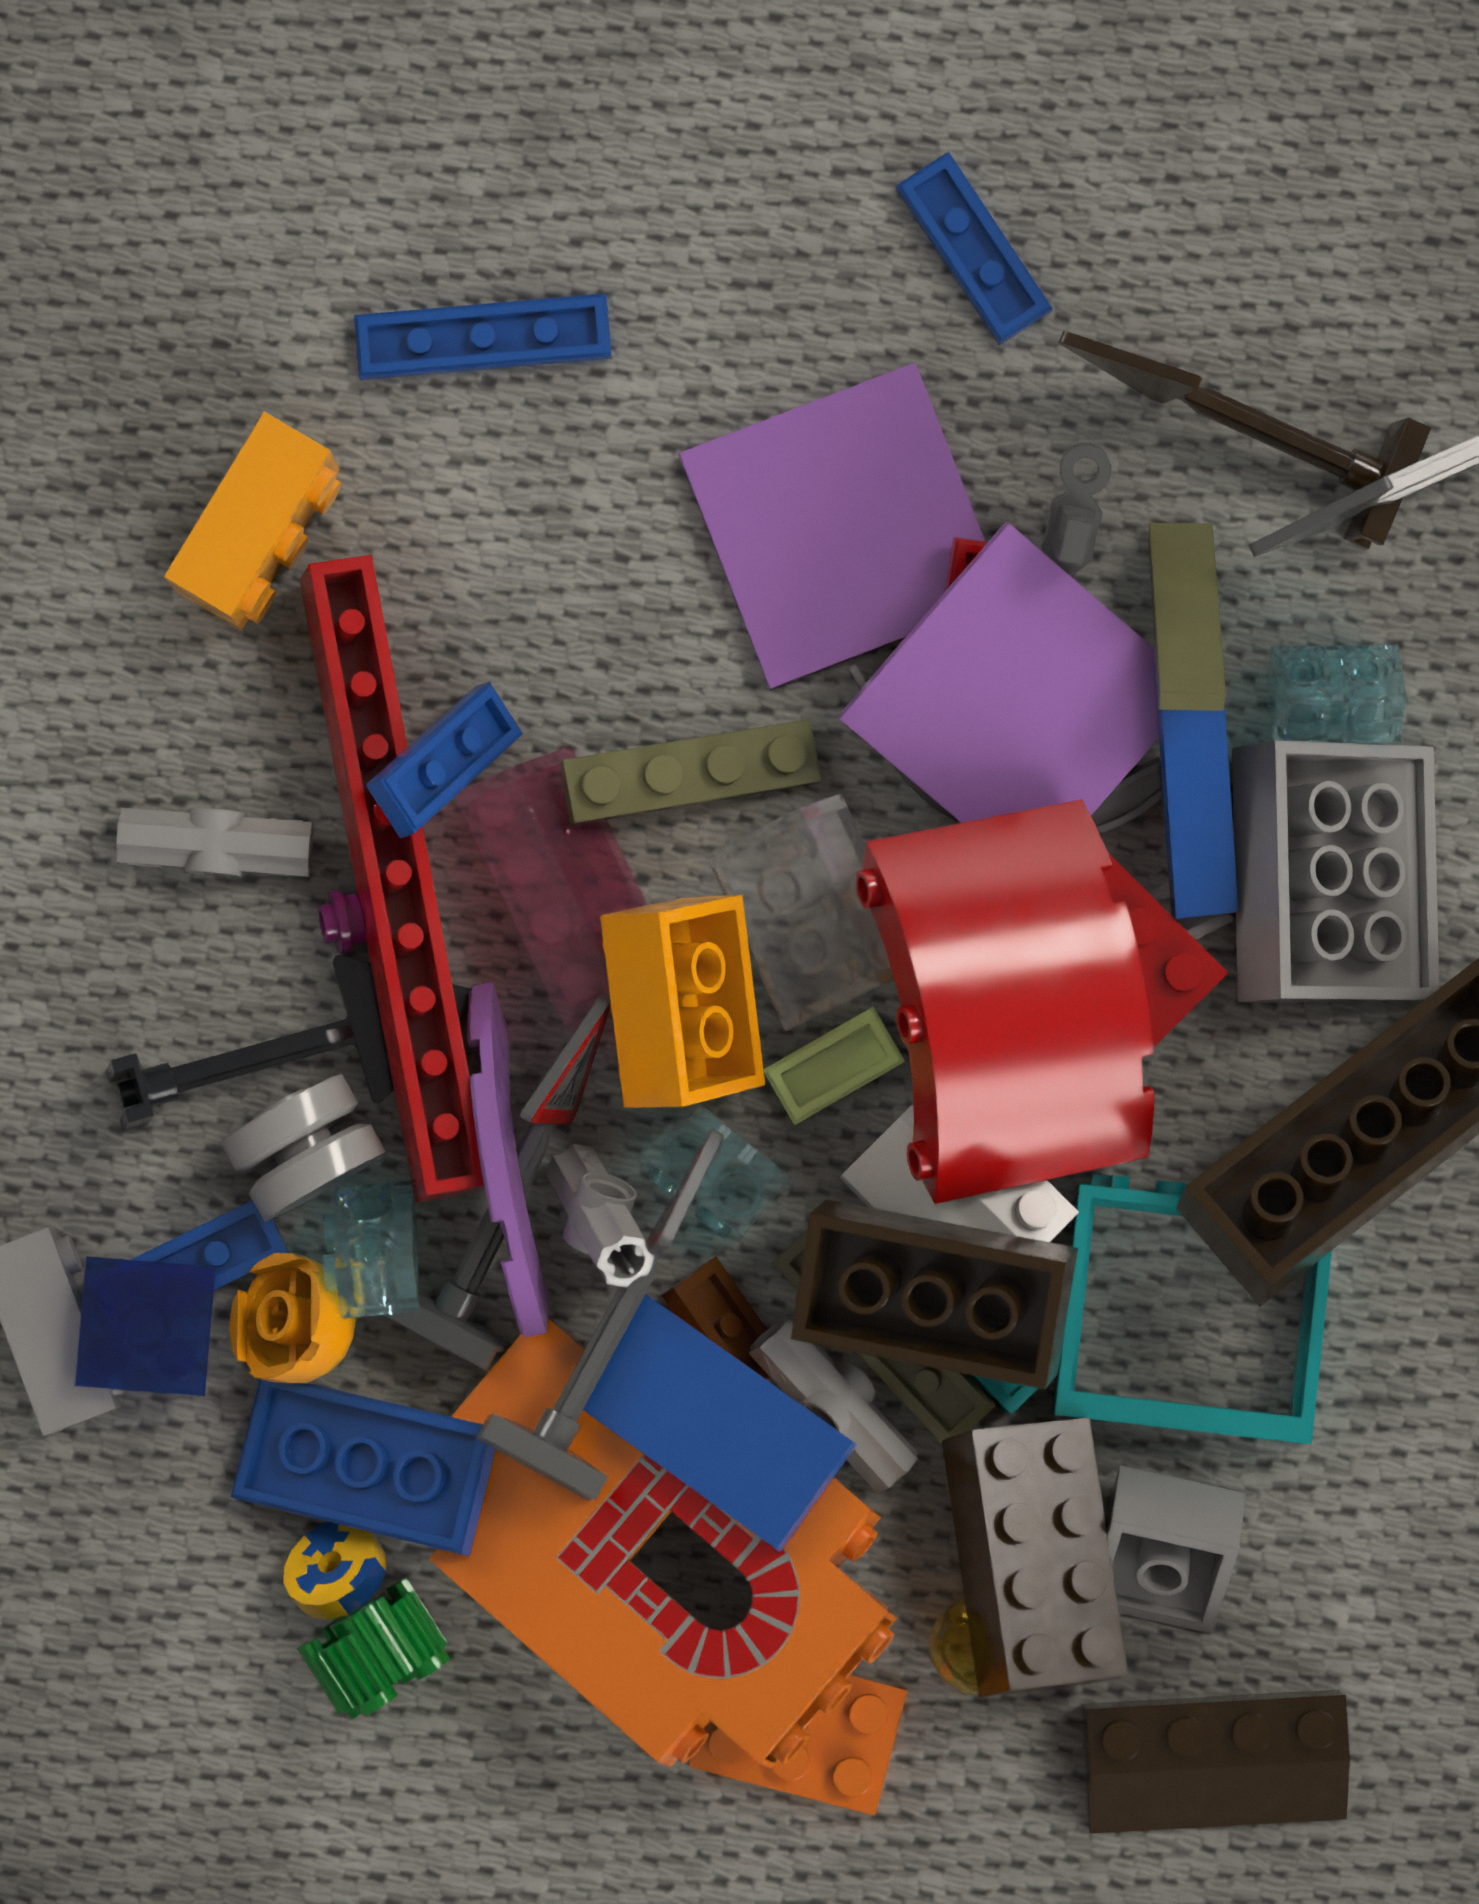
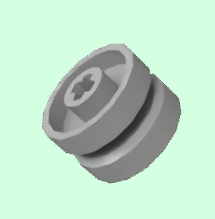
(300, 1141)

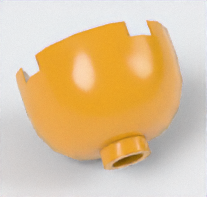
(289, 1322)

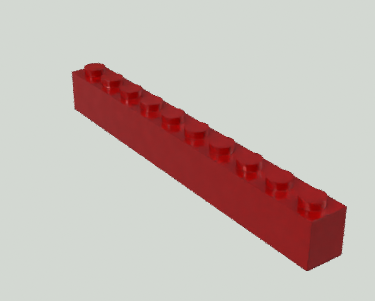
(392, 882)

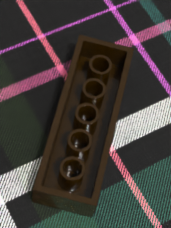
(1345, 1145)

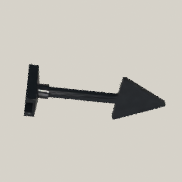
(360, 1029)

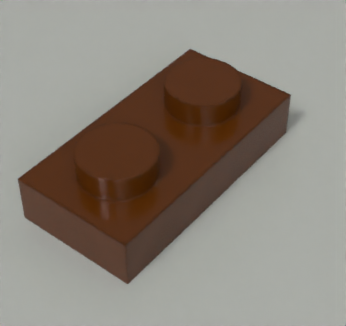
(718, 1310)

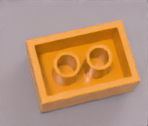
(255, 523)
(682, 1001)

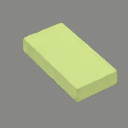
(833, 1066)

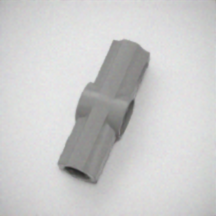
(214, 842)
(600, 1215)
(838, 1396)

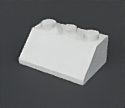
(885, 1183)

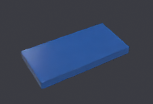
(717, 1424)
(365, 1464)

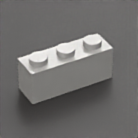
(42, 1328)

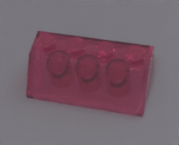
(552, 876)

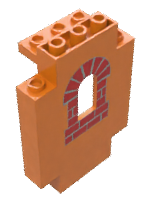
(567, 1588)

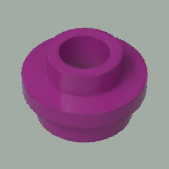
(342, 921)

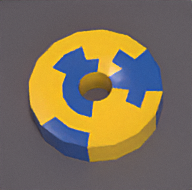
(338, 1592)

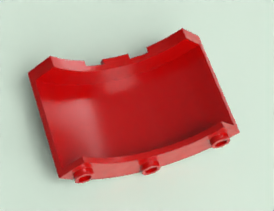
(1013, 999)

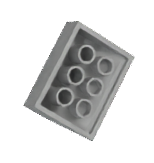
(1335, 872)

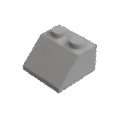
(1172, 1546)

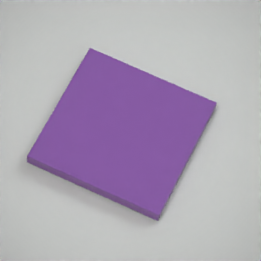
(834, 522)
(1012, 690)

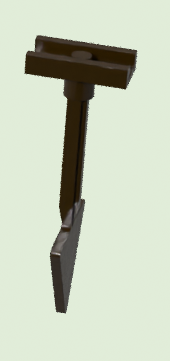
(1355, 468)

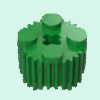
(375, 1650)

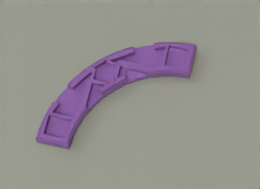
(499, 1159)

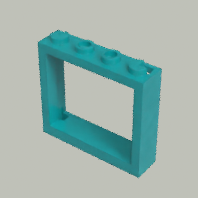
(1297, 1427)

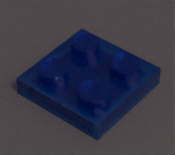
(144, 1326)

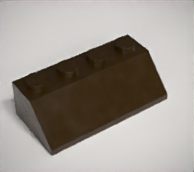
(1216, 1761)

